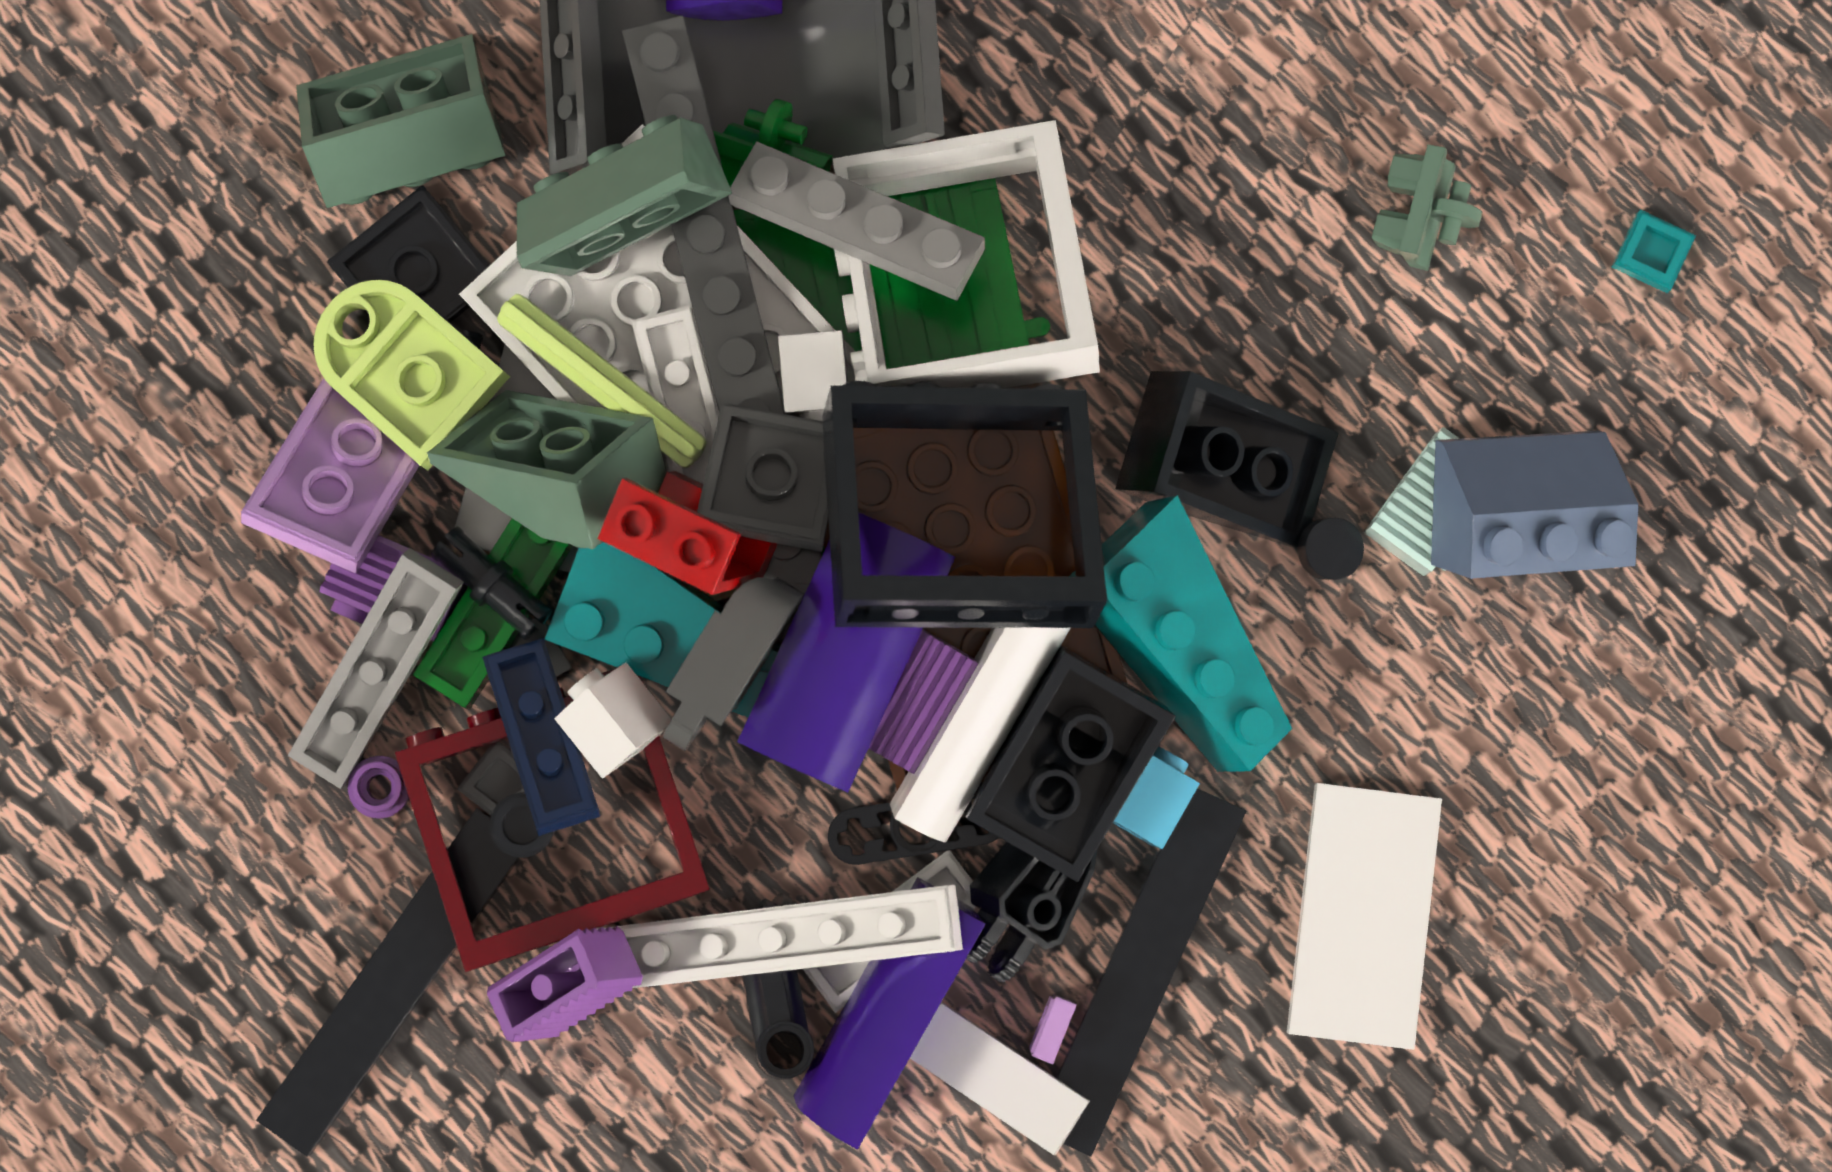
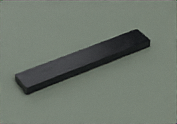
(1145, 961)
(384, 994)

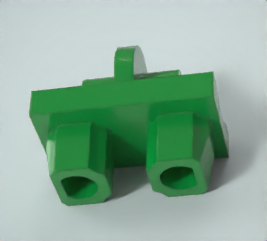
(773, 131)

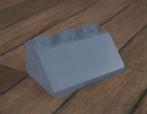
(1531, 505)

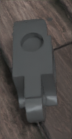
(729, 656)

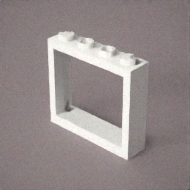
(958, 162)

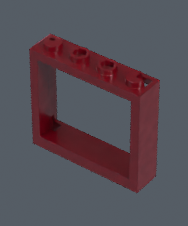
(486, 729)

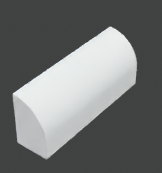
(975, 729)

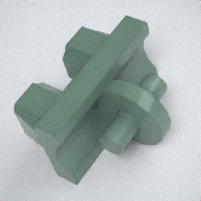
(1429, 182)

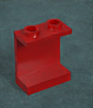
(678, 539)

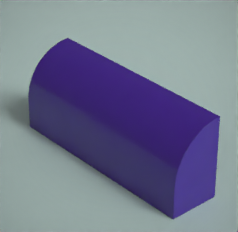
(833, 680)
(879, 1034)

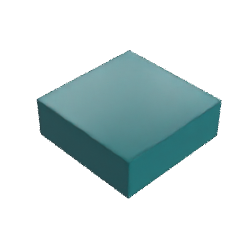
(1653, 251)

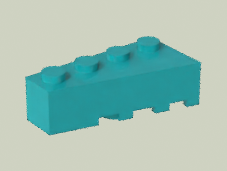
(635, 615)
(1185, 638)

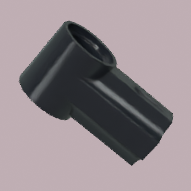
(776, 1008)

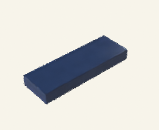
(543, 752)

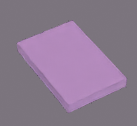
(331, 483)

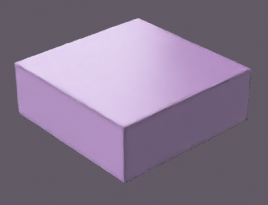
(1052, 1028)

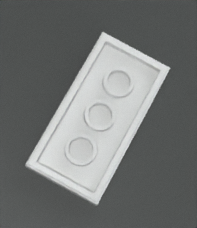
(1364, 916)

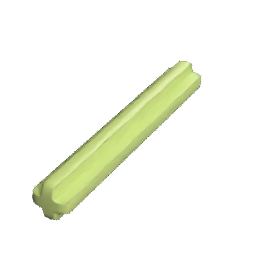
(598, 377)

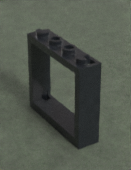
(961, 599)

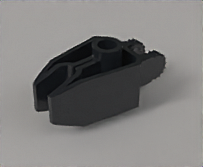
(1028, 901)

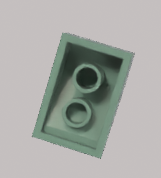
(551, 462)

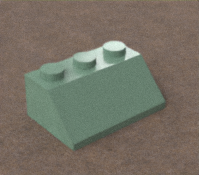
(398, 122)
(619, 197)

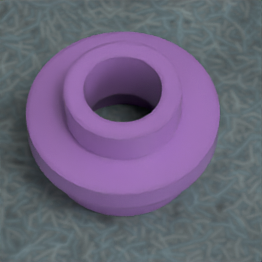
(360, 793)

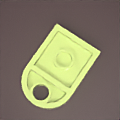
(408, 368)

